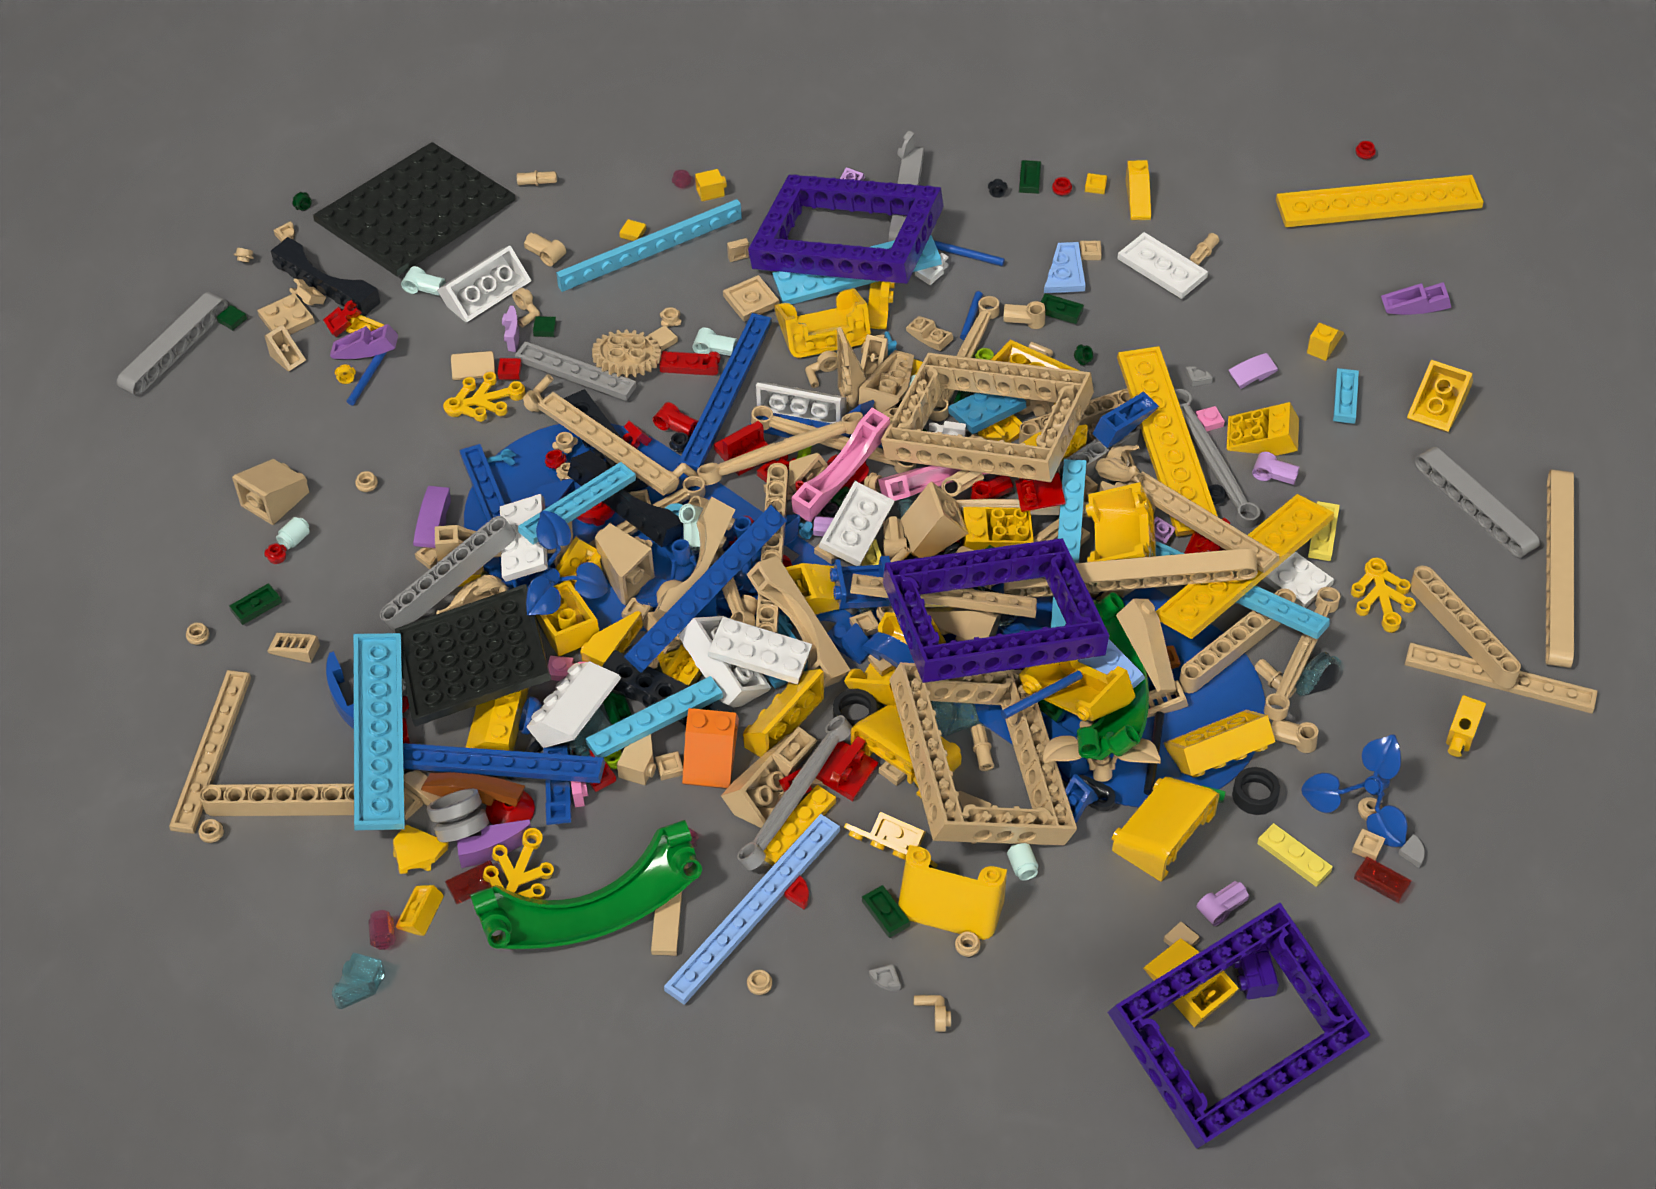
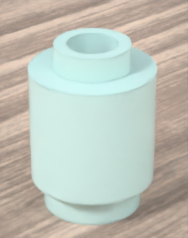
(293, 532)
(1023, 861)

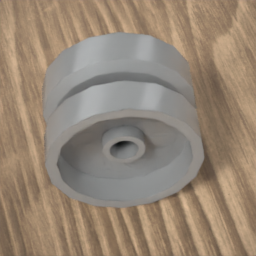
(457, 815)

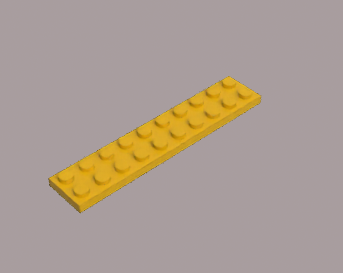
(1379, 200)
(1166, 430)
(1282, 532)

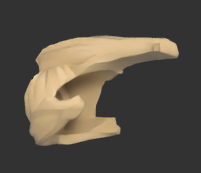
(1119, 465)
(475, 590)

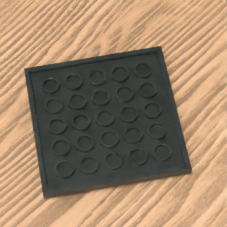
(471, 655)

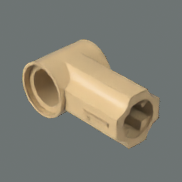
(548, 251)
(1032, 314)
(963, 479)
(893, 536)
(1295, 734)

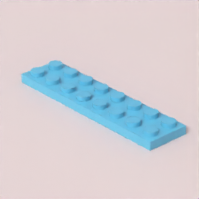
(802, 287)

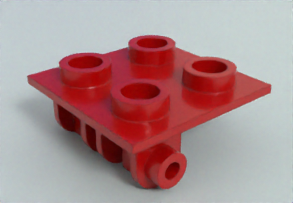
(1039, 494)

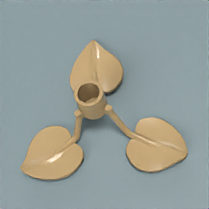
(1066, 749)

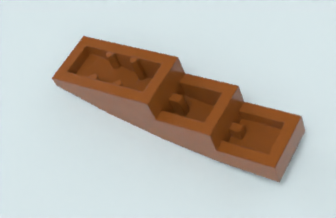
(488, 787)

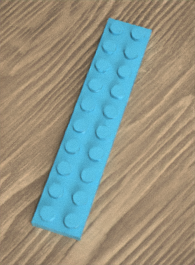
(378, 732)

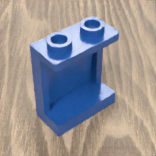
(843, 578)

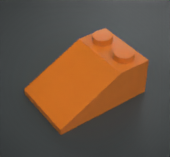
(709, 748)

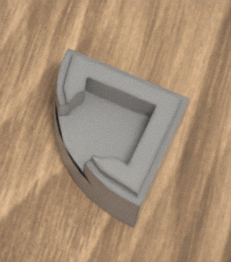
(908, 145)
(1197, 377)
(1413, 851)
(885, 978)

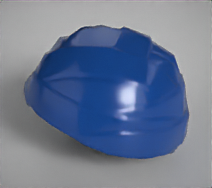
(530, 707)

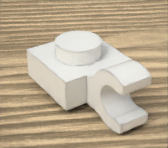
(931, 274)
(950, 428)

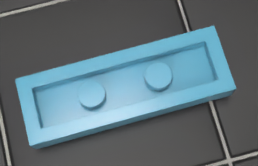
(1345, 396)

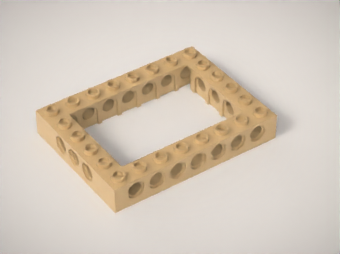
(1066, 388)
(1051, 815)

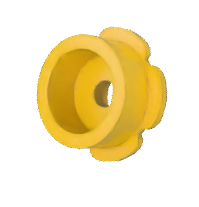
(345, 374)

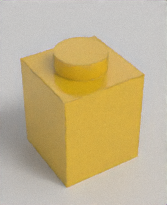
(710, 184)

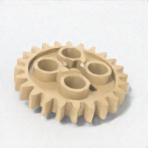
(626, 353)

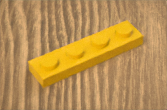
(815, 803)

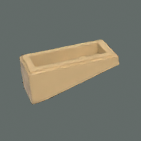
(302, 654)
(1169, 706)

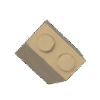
(270, 489)
(932, 522)
(624, 561)

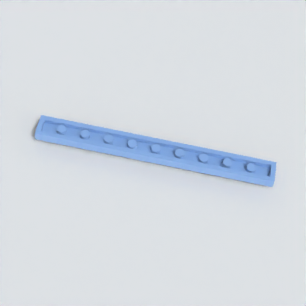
(751, 909)

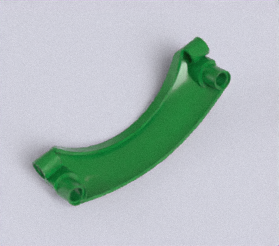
(1124, 727)
(553, 923)

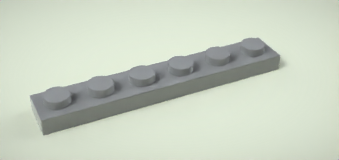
(576, 371)

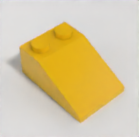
(1440, 396)
(571, 623)

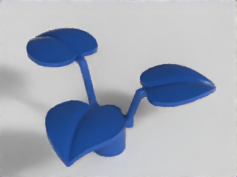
(740, 525)
(681, 554)
(541, 596)
(1384, 759)

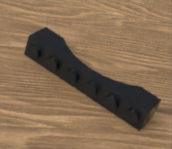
(291, 258)
(653, 521)

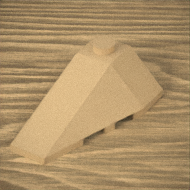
(849, 371)
(888, 381)
(965, 622)
(1147, 639)
(757, 789)

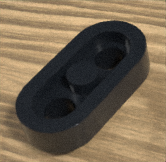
(1101, 791)

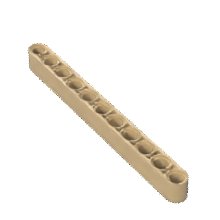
(776, 495)
(1560, 569)
(1152, 572)

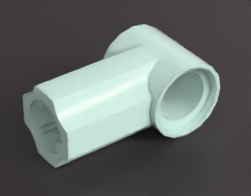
(418, 280)
(708, 341)
(688, 516)

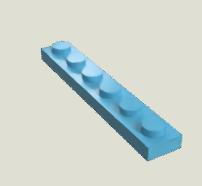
(583, 498)
(654, 718)

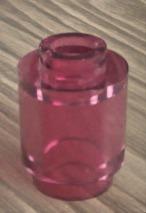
(381, 929)

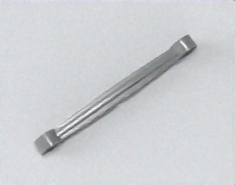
(1217, 463)
(753, 853)

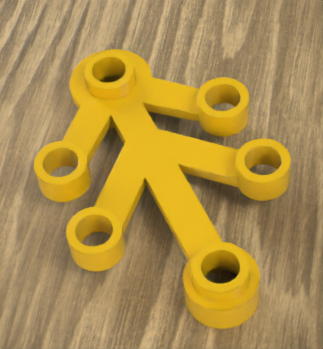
(459, 405)
(1378, 570)
(517, 876)

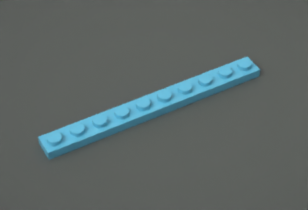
(648, 245)
(1070, 518)
(1273, 605)

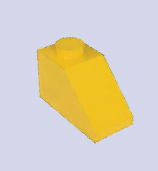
(1323, 341)

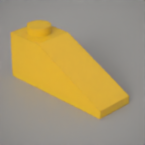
(1138, 190)
(615, 637)

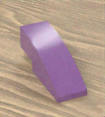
(1417, 300)
(365, 343)
(431, 514)
(479, 848)

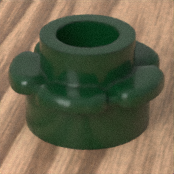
(301, 201)
(1083, 354)

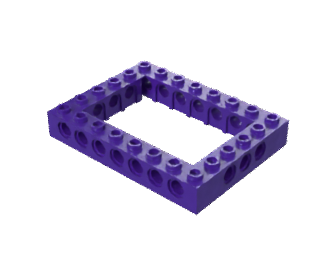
(774, 251)
(1079, 639)
(1309, 978)

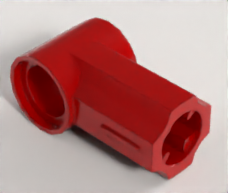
(671, 418)
(992, 489)

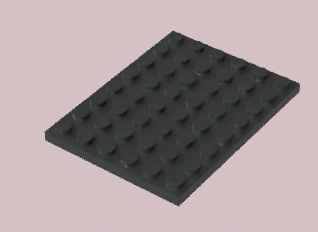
(414, 208)

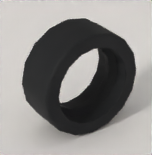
(854, 696)
(1258, 775)

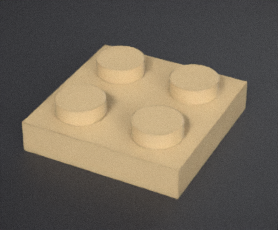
(750, 297)
(288, 312)

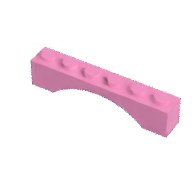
(914, 481)
(820, 490)

